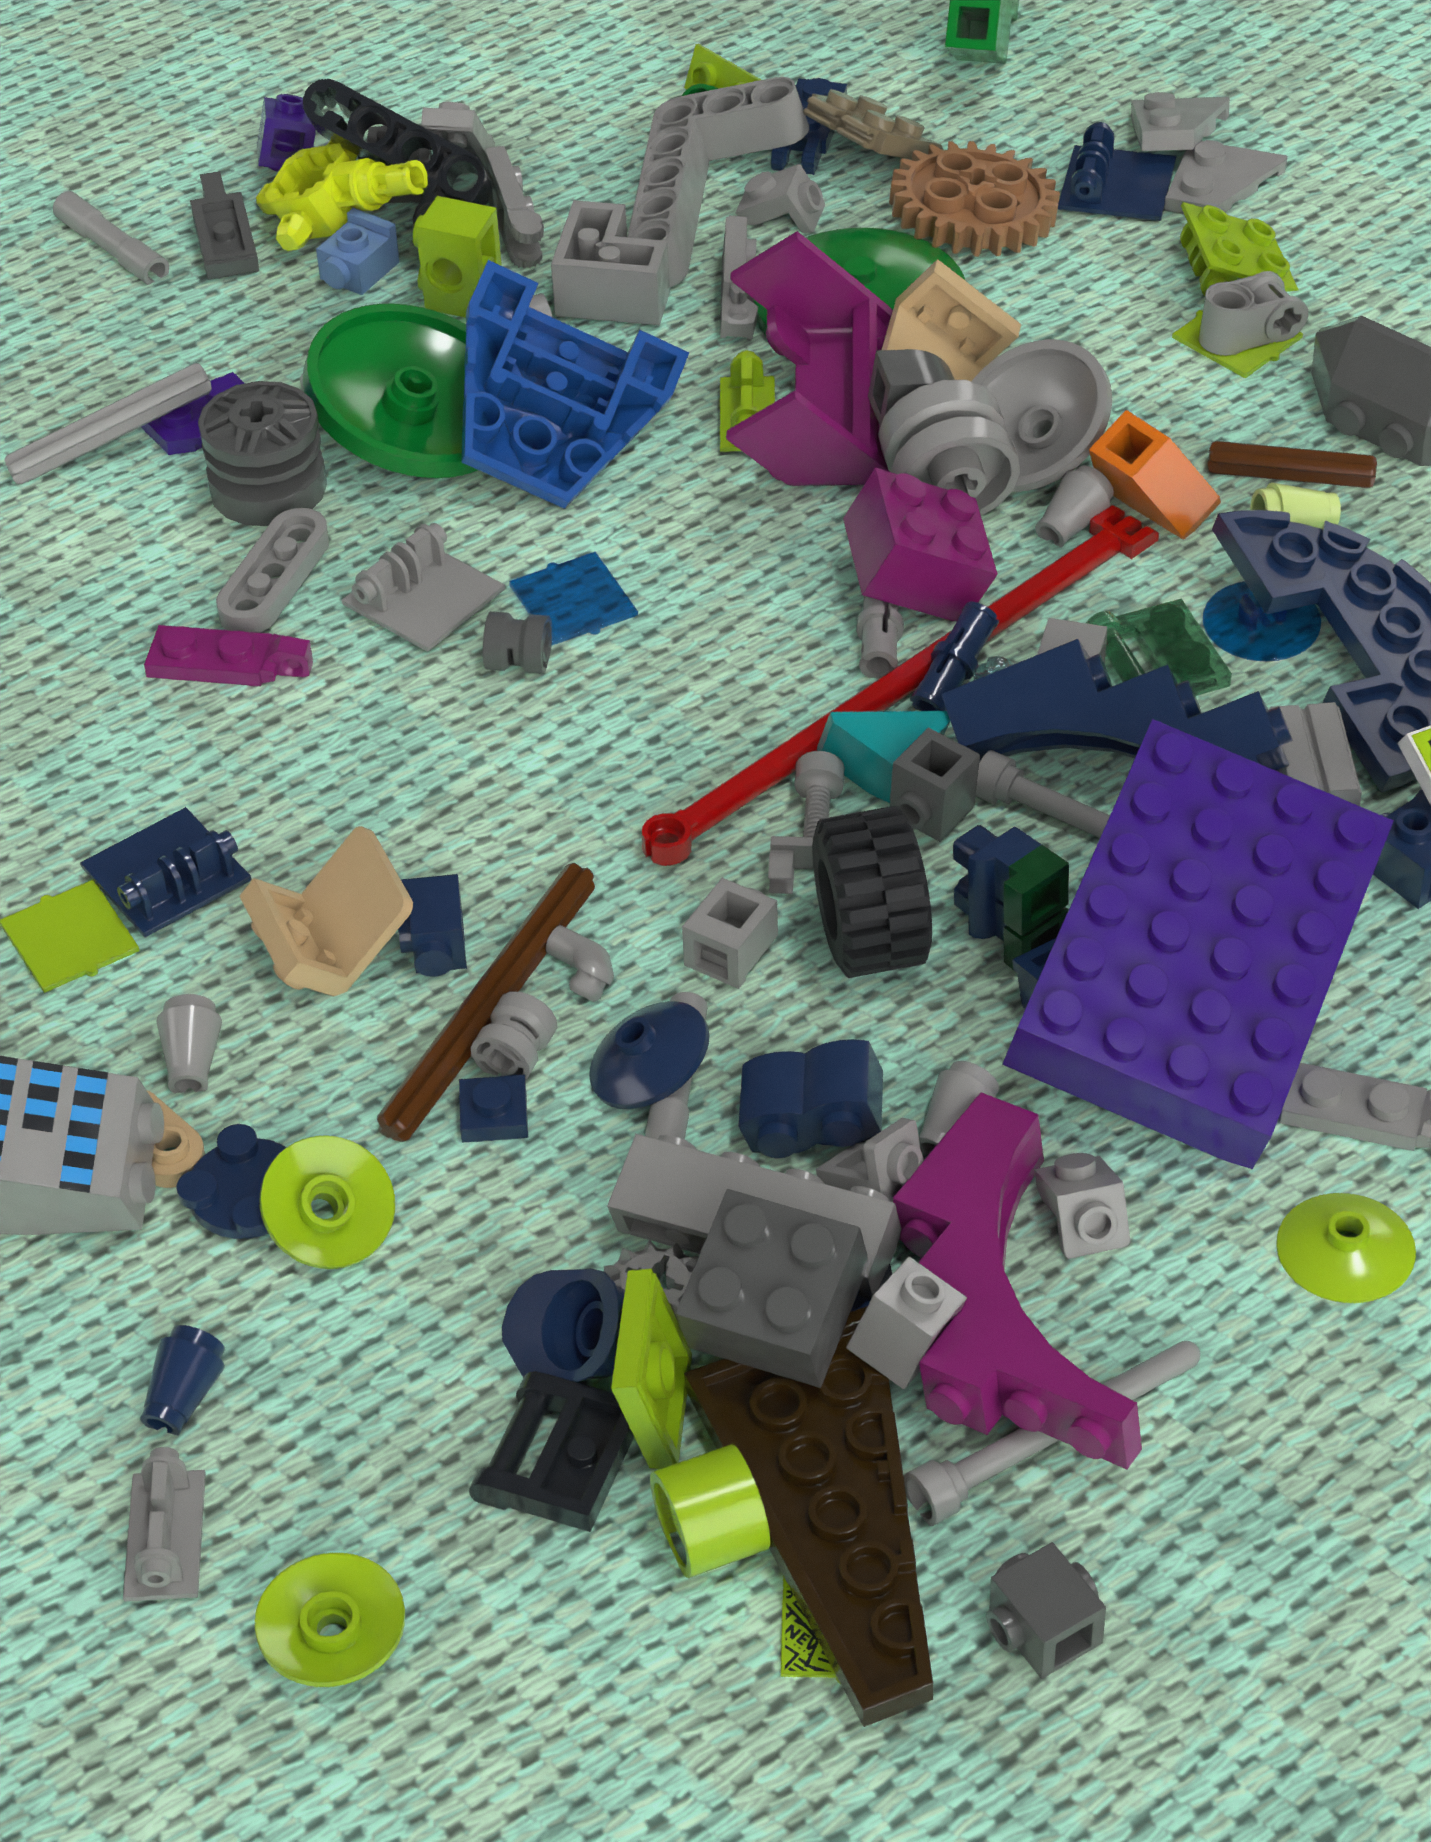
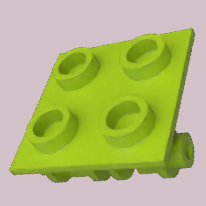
(1230, 248)

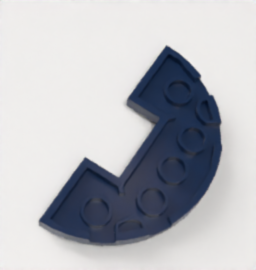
(1372, 606)

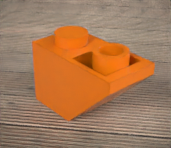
(1153, 475)

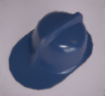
(565, 1324)

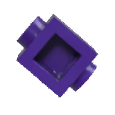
(283, 130)

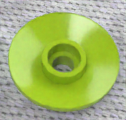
(345, 1178)
(1342, 1266)
(322, 1593)

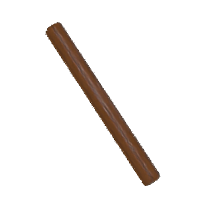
(506, 974)

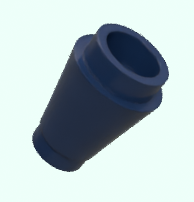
(181, 1377)

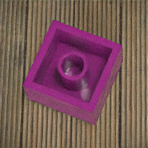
(919, 545)

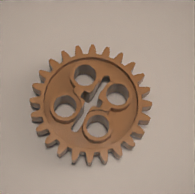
(974, 198)

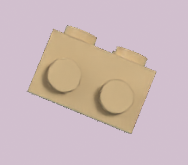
(951, 321)
(337, 921)

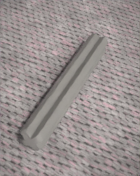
(108, 423)

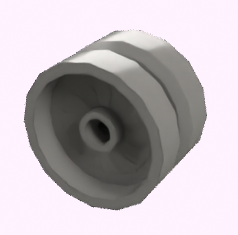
(953, 440)

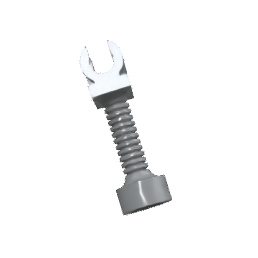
(818, 779)

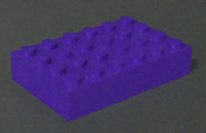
(1200, 946)

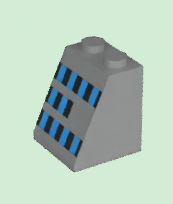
(74, 1149)

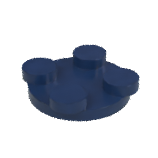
(228, 1182)

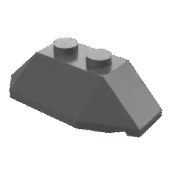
(1376, 386)

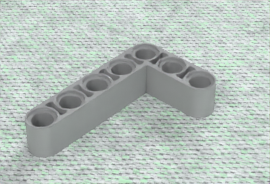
(689, 135)

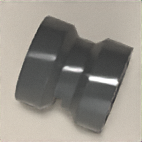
(517, 642)

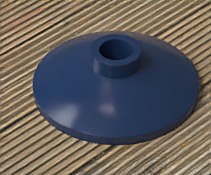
(649, 1055)

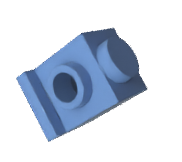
(358, 252)

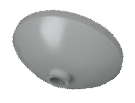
(1051, 405)

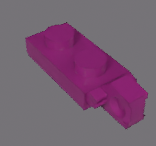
(226, 656)

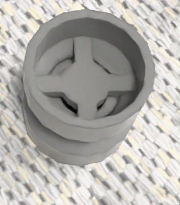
(516, 1033)

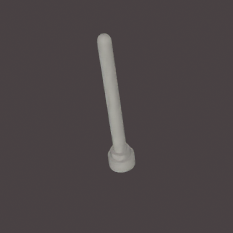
(1004, 782)
(947, 1484)

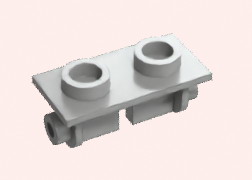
(164, 1529)

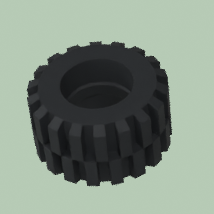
(872, 891)

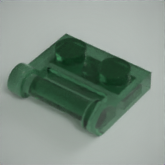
(1166, 636)

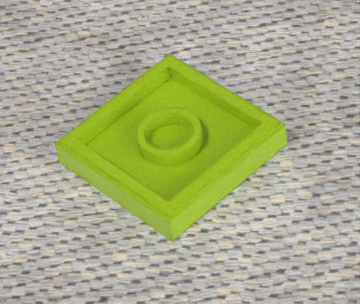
(651, 1369)

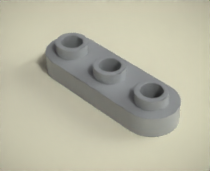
(253, 599)

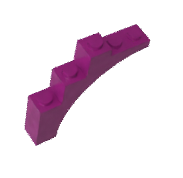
(991, 1353)

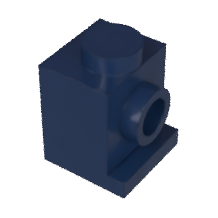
(435, 925)

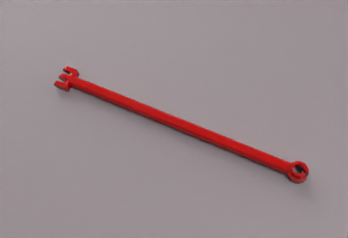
(670, 836)

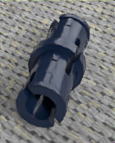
(955, 657)

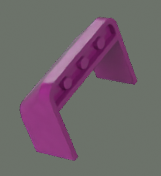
(831, 333)

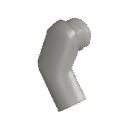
(585, 955)

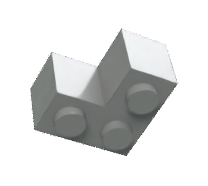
(604, 272)

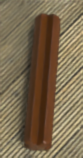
(1292, 464)

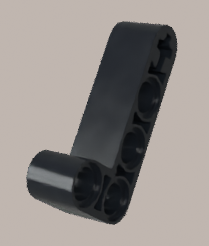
(397, 145)

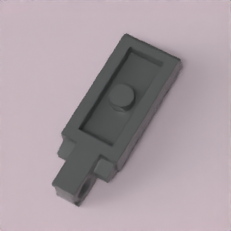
(223, 230)

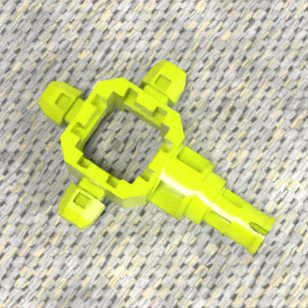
(325, 183)

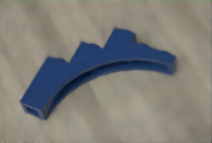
(1070, 703)

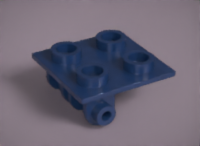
(1115, 180)
(167, 871)

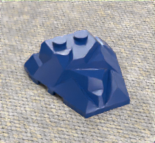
(548, 399)

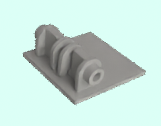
(421, 589)

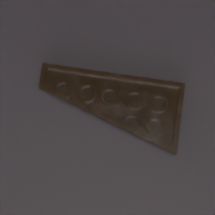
(833, 1514)

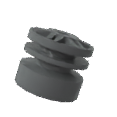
(262, 451)

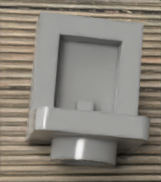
(783, 193)
(879, 1163)
(1086, 1202)

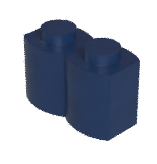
(811, 1098)

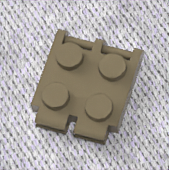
(867, 124)

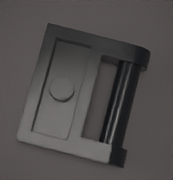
(575, 1462)

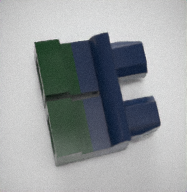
(1011, 889)

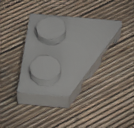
(1175, 123)
(1220, 175)

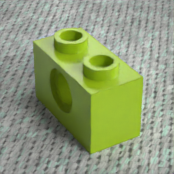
(453, 249)

